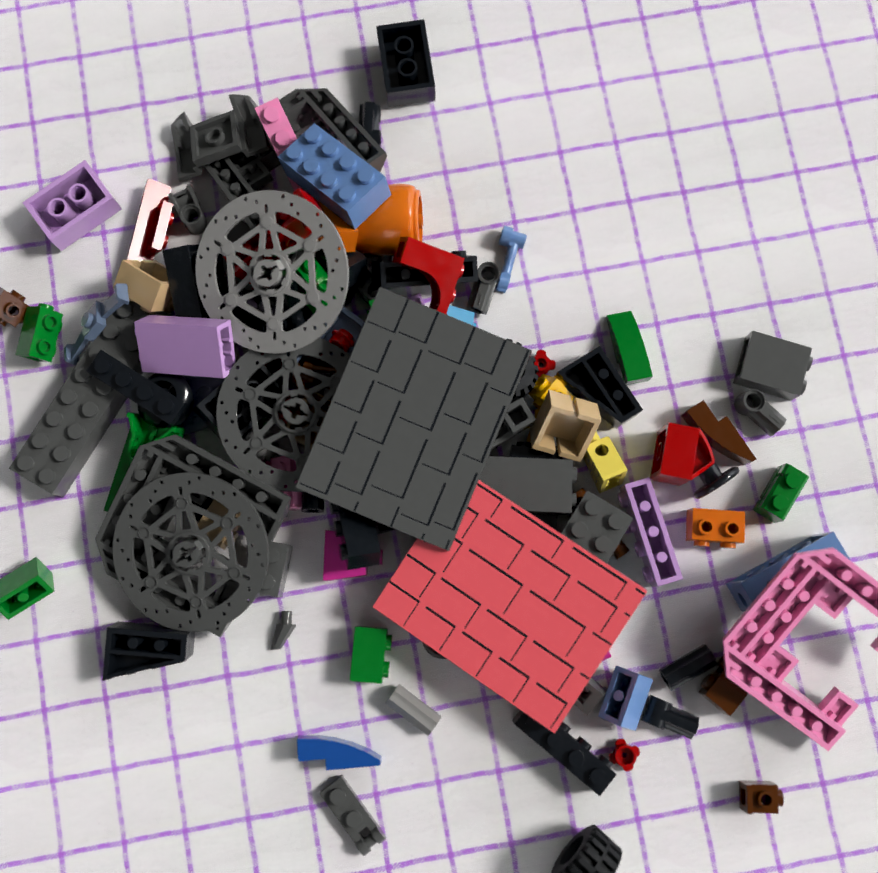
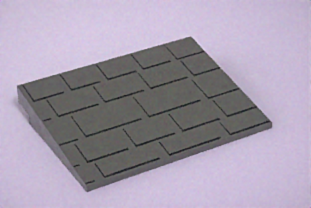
(414, 419)

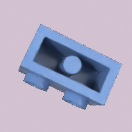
(625, 698)

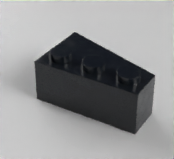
(598, 381)
(143, 647)

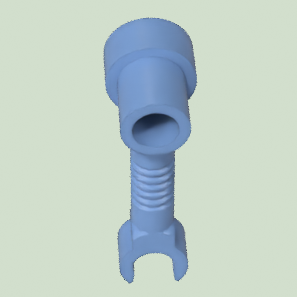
(513, 241)

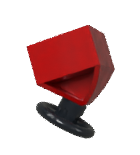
(684, 454)

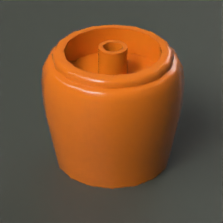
(395, 218)

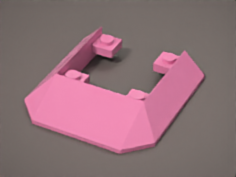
(753, 643)

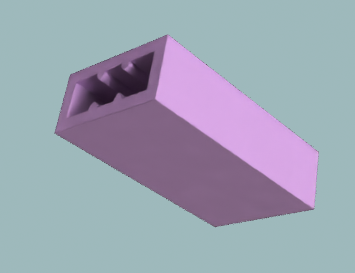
(185, 345)

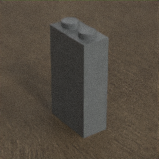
(533, 483)

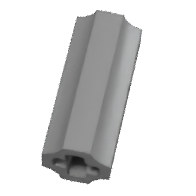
(413, 709)

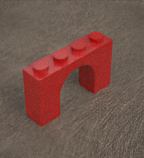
(436, 265)

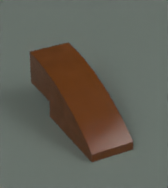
(720, 434)

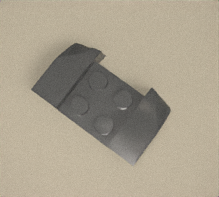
(218, 137)

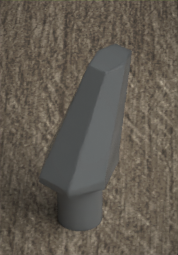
(283, 630)

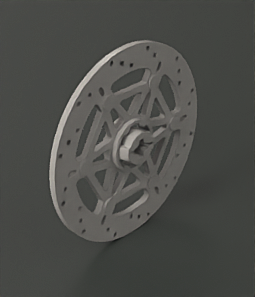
(283, 274)

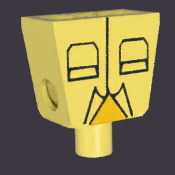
(604, 464)

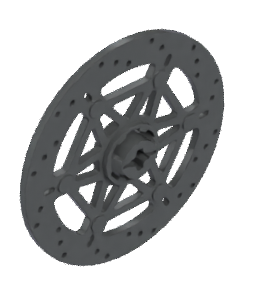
(231, 397)
(177, 551)

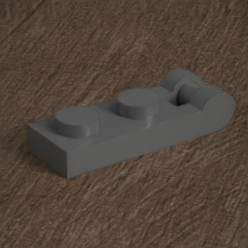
(352, 814)

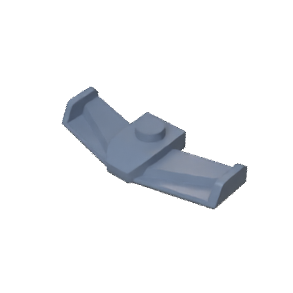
(95, 321)

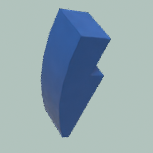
(336, 752)

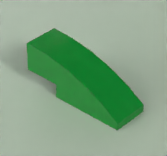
(629, 348)

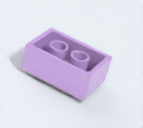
(72, 205)

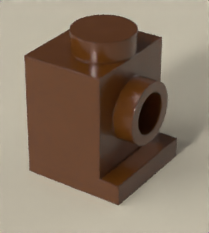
(751, 793)

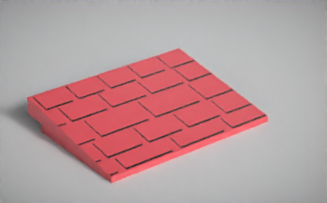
(513, 605)

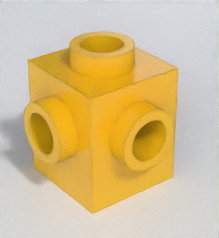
(547, 383)

